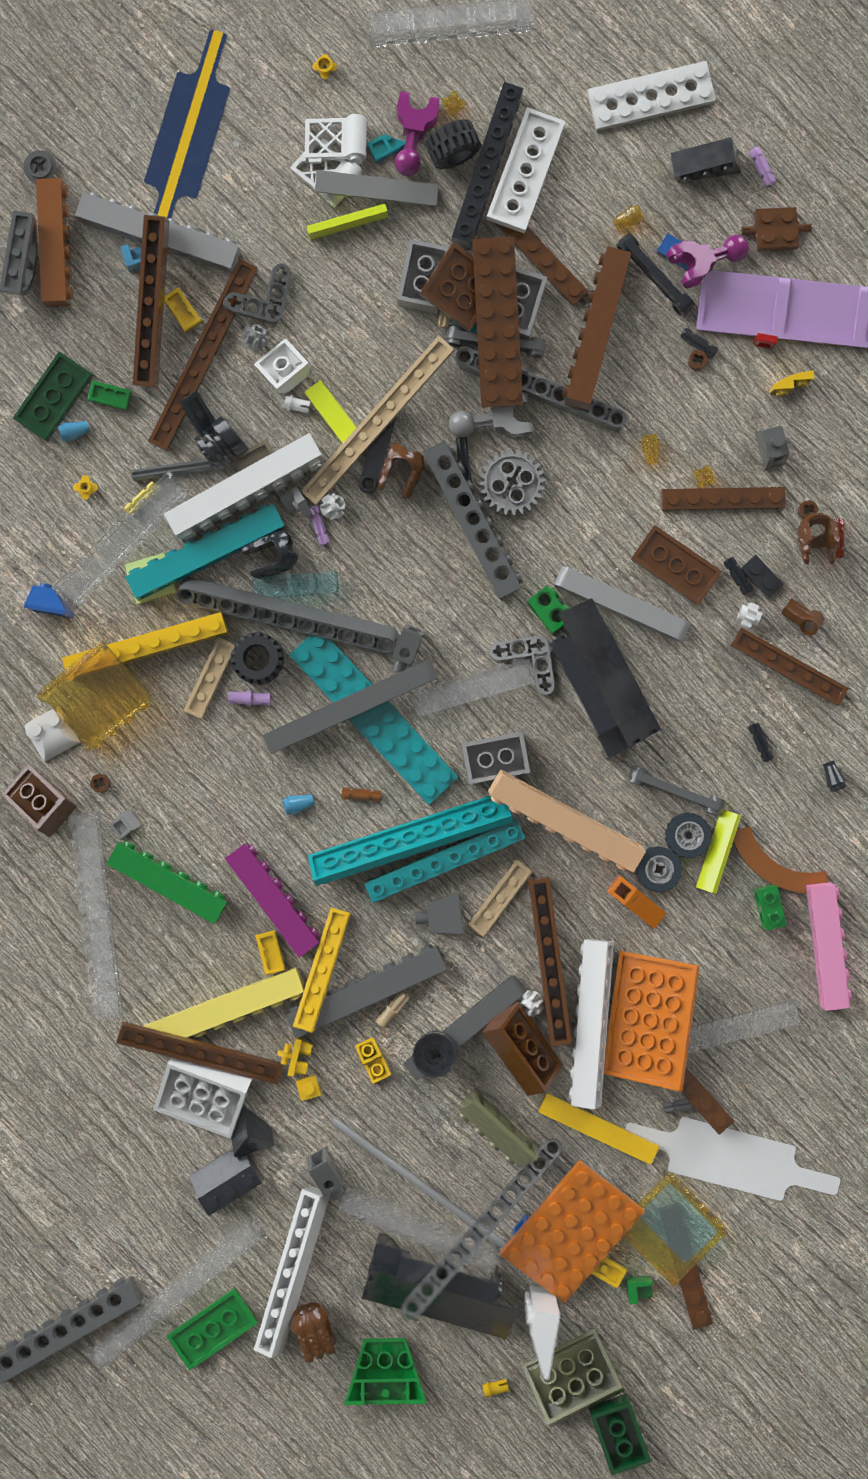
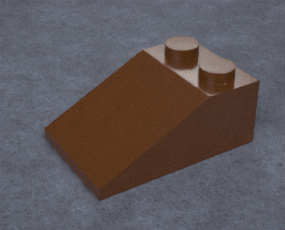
(39, 801)

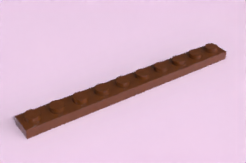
(201, 356)

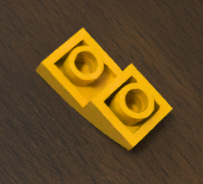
(786, 385)
(373, 1060)

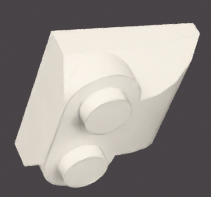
(283, 367)
(51, 735)

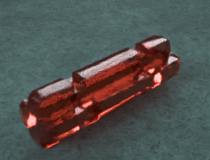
(840, 552)

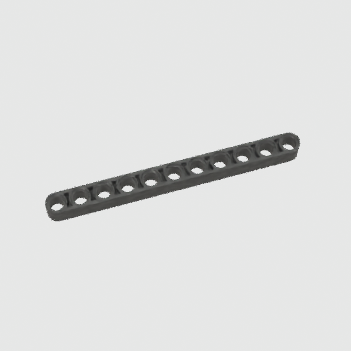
(287, 615)
(476, 1234)

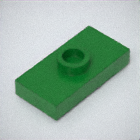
(109, 395)

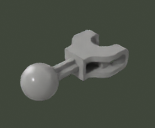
(501, 418)

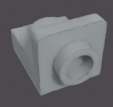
(294, 500)

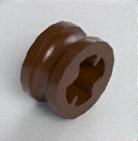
(696, 367)
(807, 503)
(99, 777)

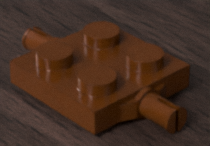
(776, 229)

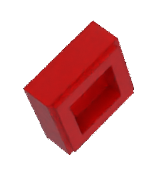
(765, 340)

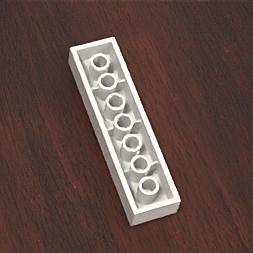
(244, 488)

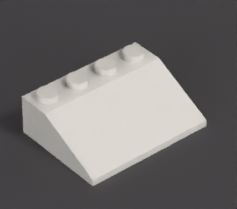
(202, 1096)
(543, 1319)

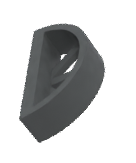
(20, 254)

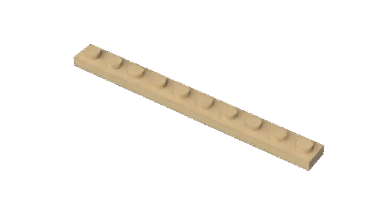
(378, 420)

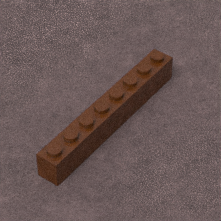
(151, 301)
(597, 328)
(549, 961)

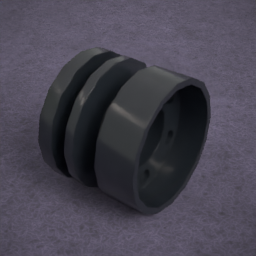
(221, 444)
(423, 1057)

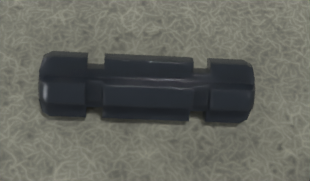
(699, 342)
(738, 575)
(761, 742)

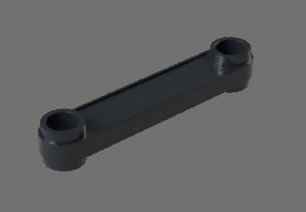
(680, 302)
(375, 459)

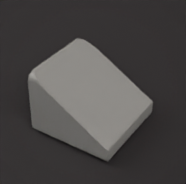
(125, 824)

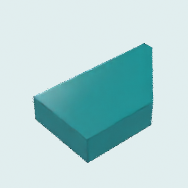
(384, 147)

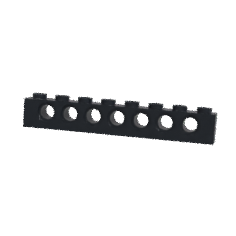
(487, 165)

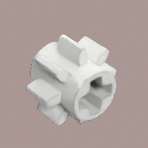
(332, 506)
(749, 615)
(532, 1002)

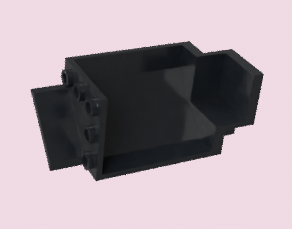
(603, 680)
(462, 1302)

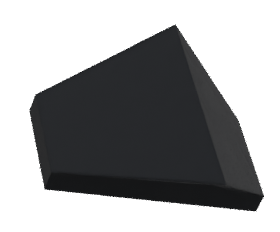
(251, 1134)

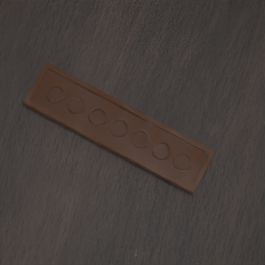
(497, 322)

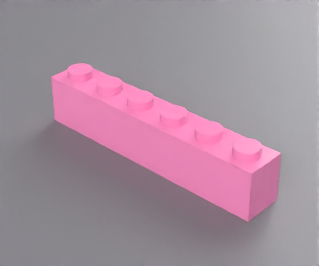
(828, 946)

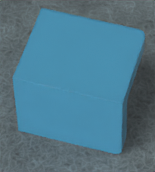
(132, 257)

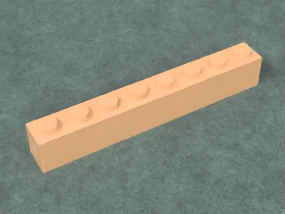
(566, 821)

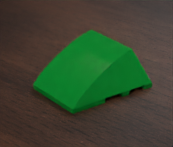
(385, 1374)

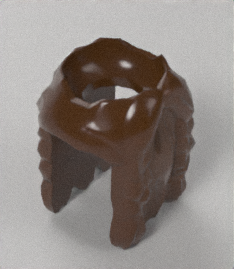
(415, 459)
(827, 539)
(313, 1331)

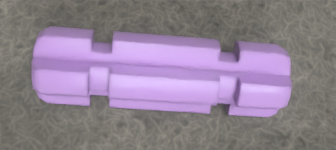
(762, 166)
(319, 525)

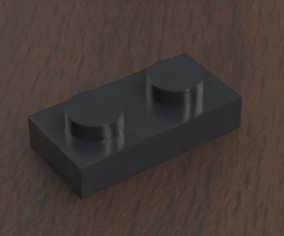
(197, 413)
(761, 576)

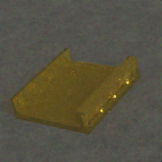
(96, 695)

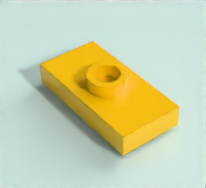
(182, 310)
(270, 952)

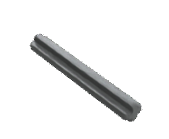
(175, 469)

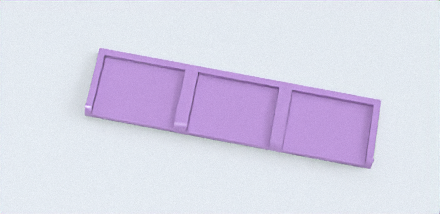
(784, 308)

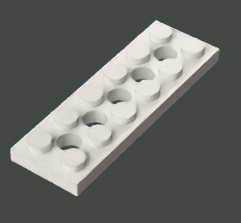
(647, 109)
(532, 182)

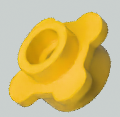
(321, 61)
(85, 493)

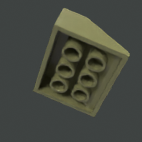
(498, 1129)
(577, 1379)

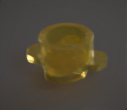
(453, 97)
(707, 471)

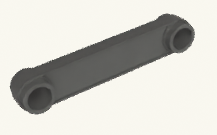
(456, 337)
(640, 776)

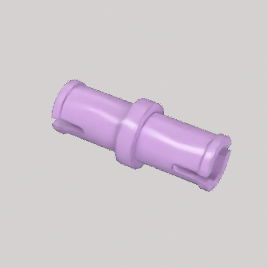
(249, 698)

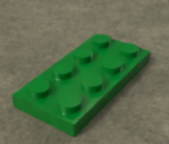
(212, 1328)

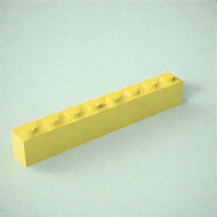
(233, 1005)

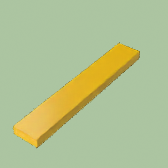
(322, 970)
(598, 1128)

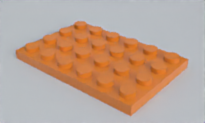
(651, 1020)
(572, 1231)

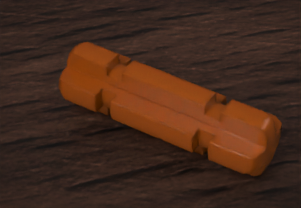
(361, 794)

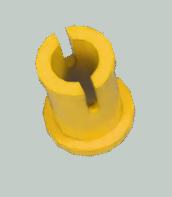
(495, 1388)

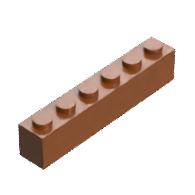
(53, 242)

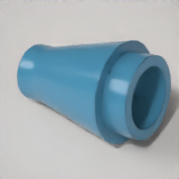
(73, 430)
(297, 803)

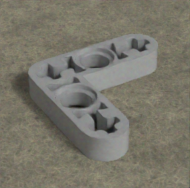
(536, 655)

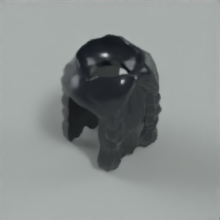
(286, 554)

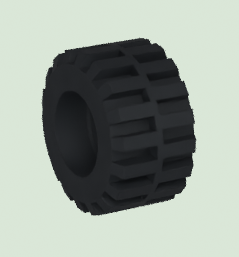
(453, 144)
(240, 652)

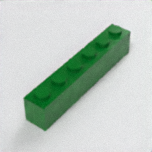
(167, 882)

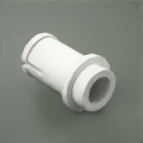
(295, 404)

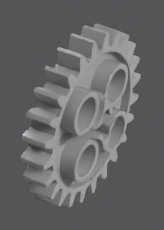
(528, 490)

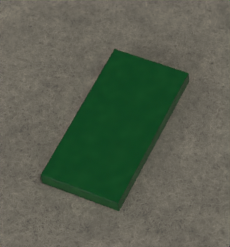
(53, 396)

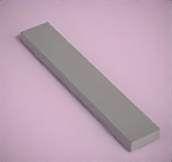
(376, 188)

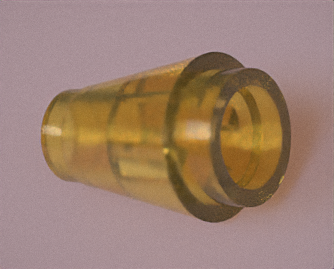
(629, 217)
(650, 447)

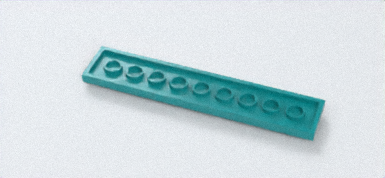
(381, 724)
(407, 839)

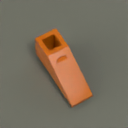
(636, 901)

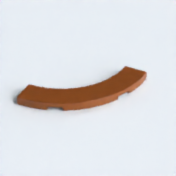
(769, 869)

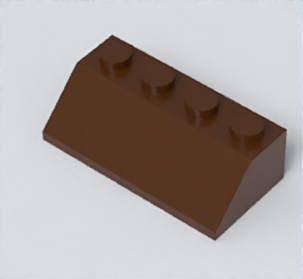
(523, 1049)

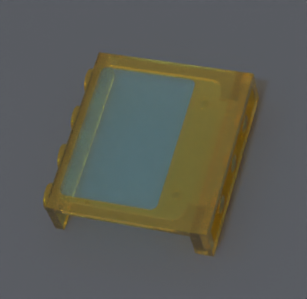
(674, 1229)

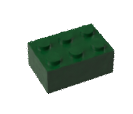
(619, 1434)

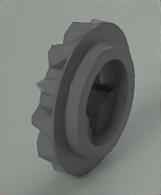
(39, 157)

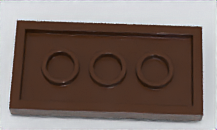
(676, 565)

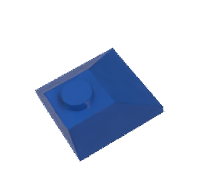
(47, 601)

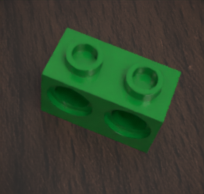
(544, 612)
(769, 907)

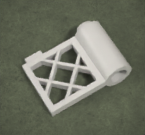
(352, 144)
(344, 167)

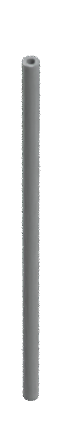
(414, 1179)

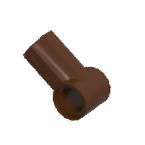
(803, 616)

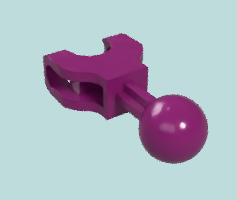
(415, 125)
(701, 258)

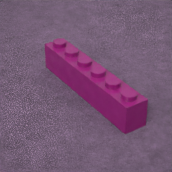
(272, 899)

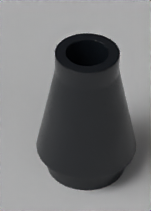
(834, 777)

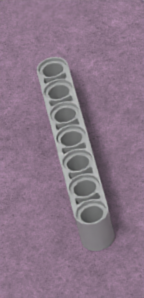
(622, 604)

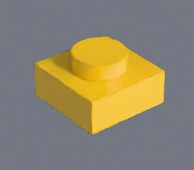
(308, 1087)

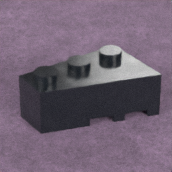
(706, 161)

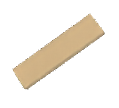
(209, 678)
(499, 898)

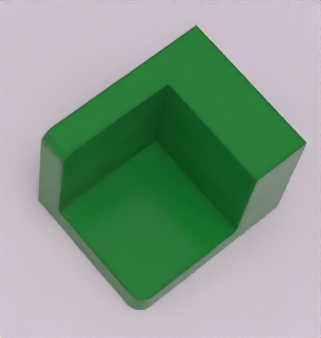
(638, 1288)

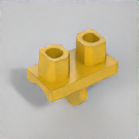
(296, 1066)

